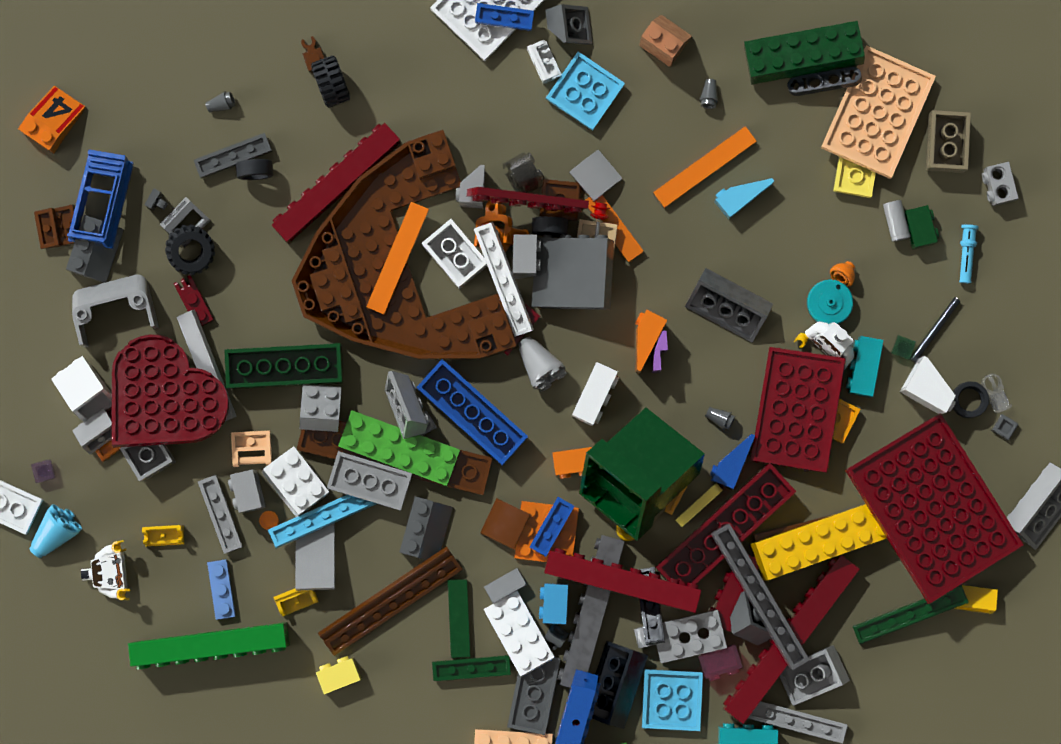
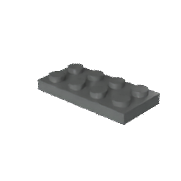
(534, 698)

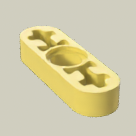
(699, 504)

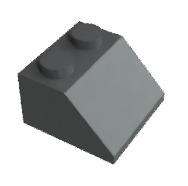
(747, 623)

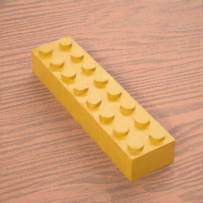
(816, 542)

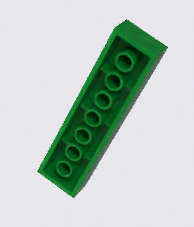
(208, 644)

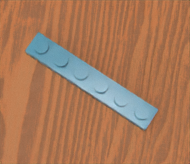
(317, 519)

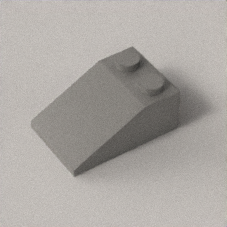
(815, 677)

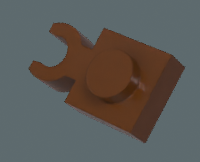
(312, 54)

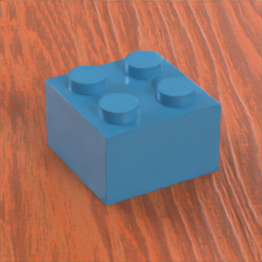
(555, 603)

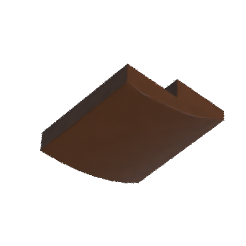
(54, 225)
(505, 523)

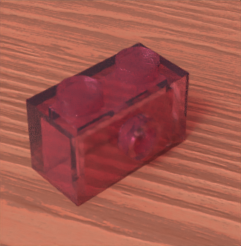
(720, 662)

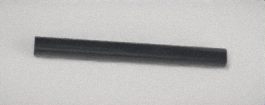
(935, 329)

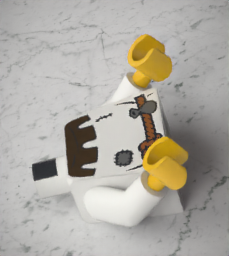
(830, 339)
(109, 571)

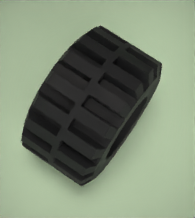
(330, 81)
(197, 264)

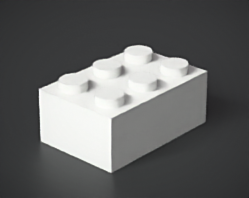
(455, 254)
(595, 394)
(295, 482)

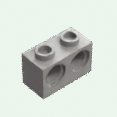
(1005, 183)

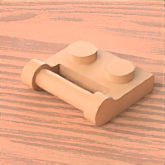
(251, 442)

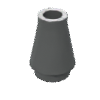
(709, 94)
(221, 102)
(721, 418)

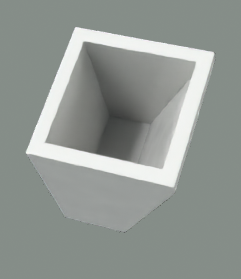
(928, 387)
(83, 389)

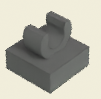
(155, 200)
(556, 636)

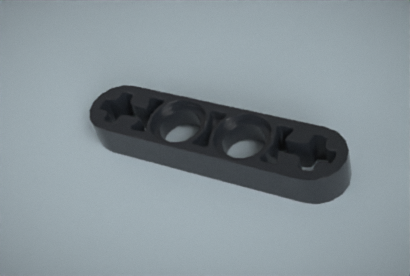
(824, 78)

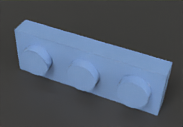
(221, 589)

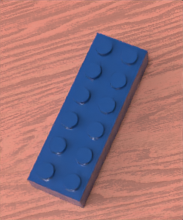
(472, 412)

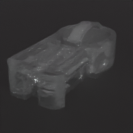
(997, 397)

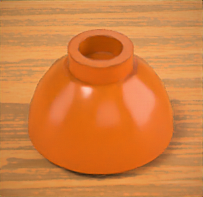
(844, 273)

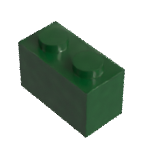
(921, 227)

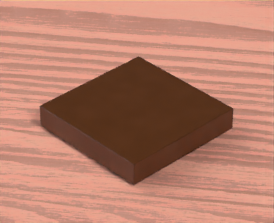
(560, 189)

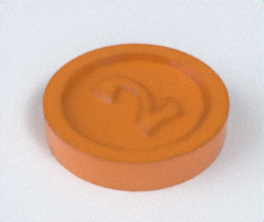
(268, 520)

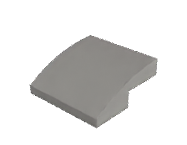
(595, 175)

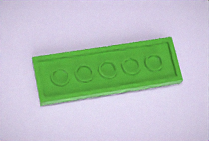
(386, 444)

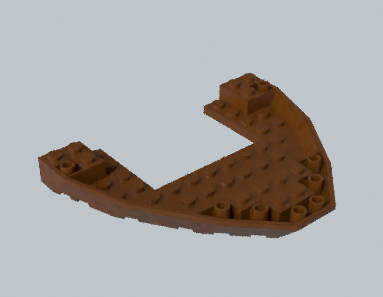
(351, 252)

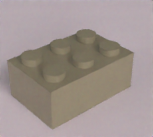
(948, 141)

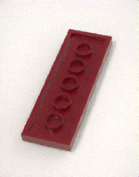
(533, 201)

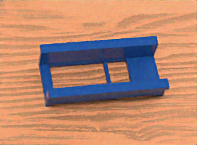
(107, 165)

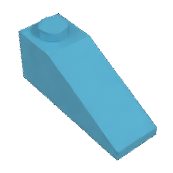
(739, 196)

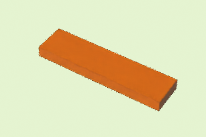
(624, 240)

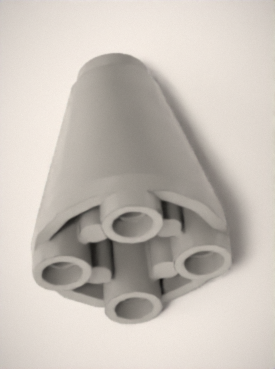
(540, 364)

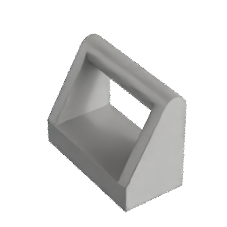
(179, 214)

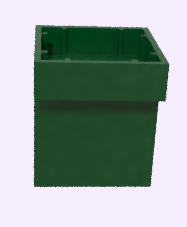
(639, 472)

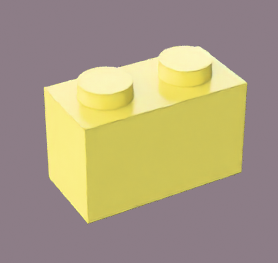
(338, 675)

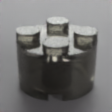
(523, 173)

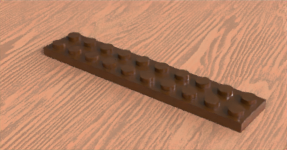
(468, 473)

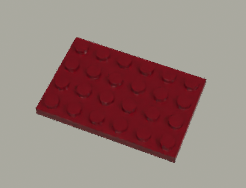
(798, 409)

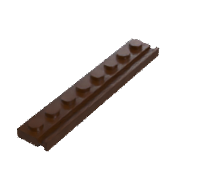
(390, 601)

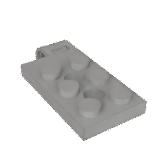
(674, 649)

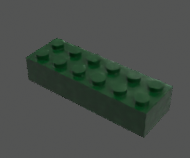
(804, 52)
(284, 366)

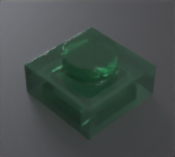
(903, 347)

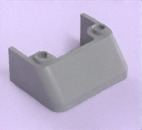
(131, 287)

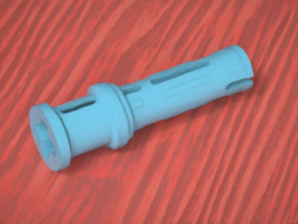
(965, 277)

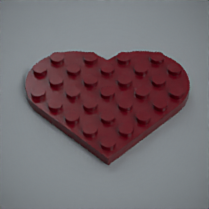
(161, 397)

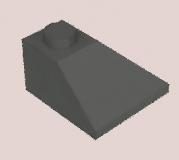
(570, 23)

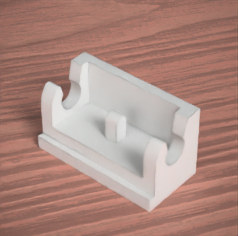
(544, 61)

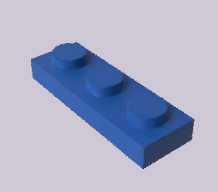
(504, 16)
(551, 526)

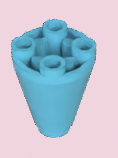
(55, 529)

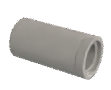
(896, 220)

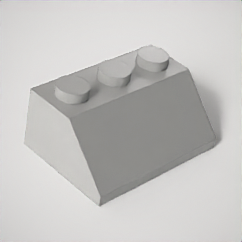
(405, 405)

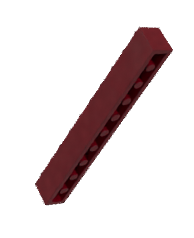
(802, 623)

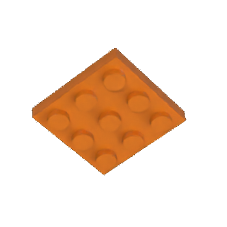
(538, 513)

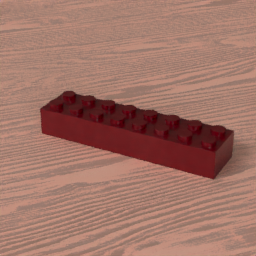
(744, 513)

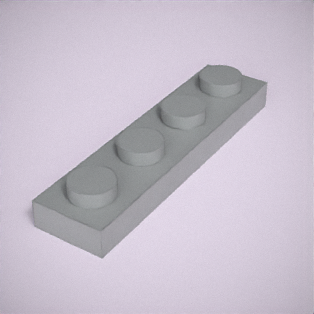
(220, 514)

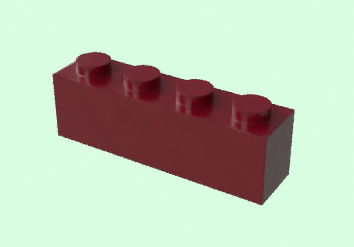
(729, 596)

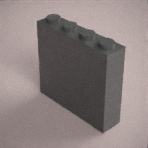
(574, 273)

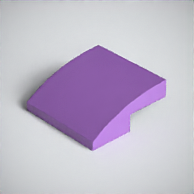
(660, 347)

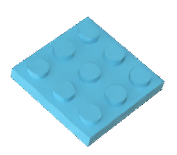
(585, 91)
(672, 700)

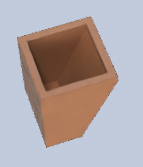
(664, 40)

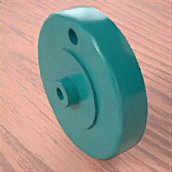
(830, 302)

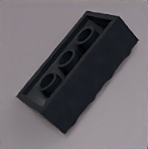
(619, 679)

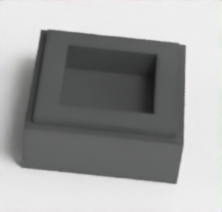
(1004, 427)

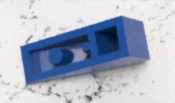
(729, 468)

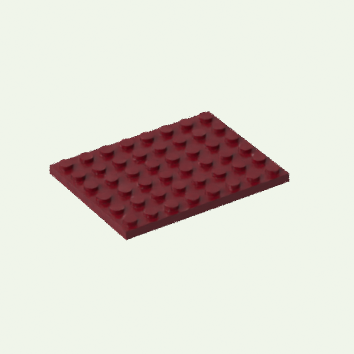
(934, 508)

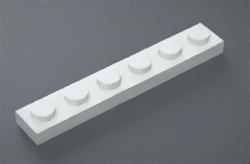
(503, 279)

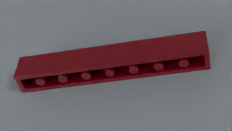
(335, 183)
(623, 581)

